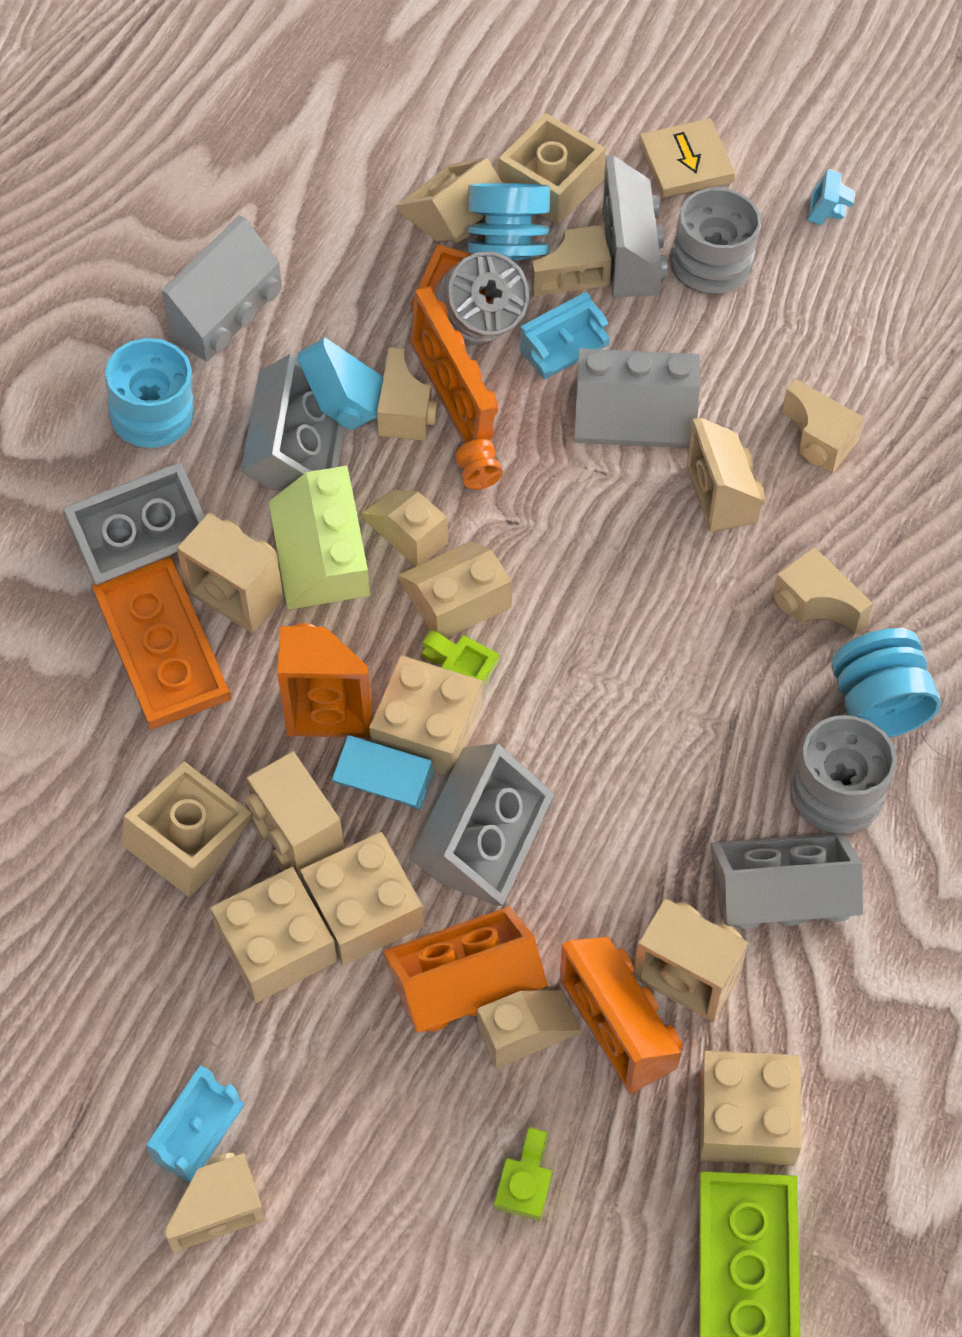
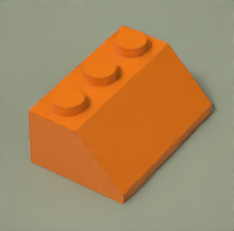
(322, 684)
(465, 968)
(619, 1011)

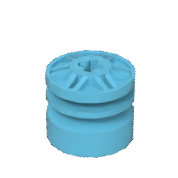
(509, 218)
(149, 392)
(887, 680)

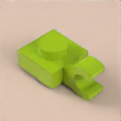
(464, 657)
(523, 1182)

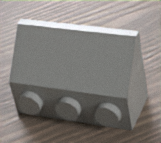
(632, 231)
(221, 290)
(636, 397)
(288, 429)
(134, 523)
(482, 824)
(787, 880)

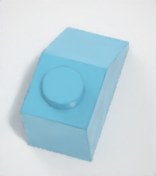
(341, 384)

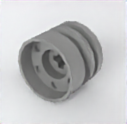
(716, 240)
(468, 309)
(843, 774)

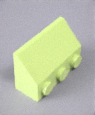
(319, 540)

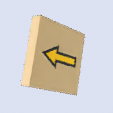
(687, 158)

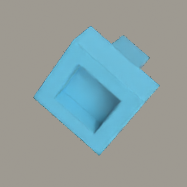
(829, 198)

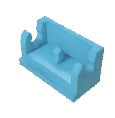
(555, 337)
(384, 772)
(194, 1125)

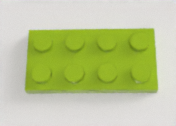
(748, 1255)

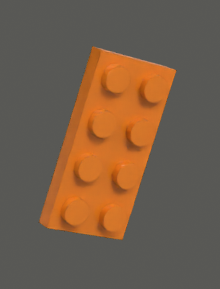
(450, 368)
(161, 643)

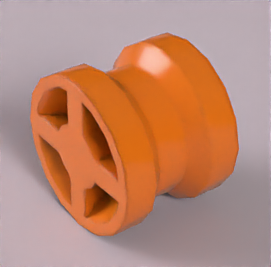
(478, 464)

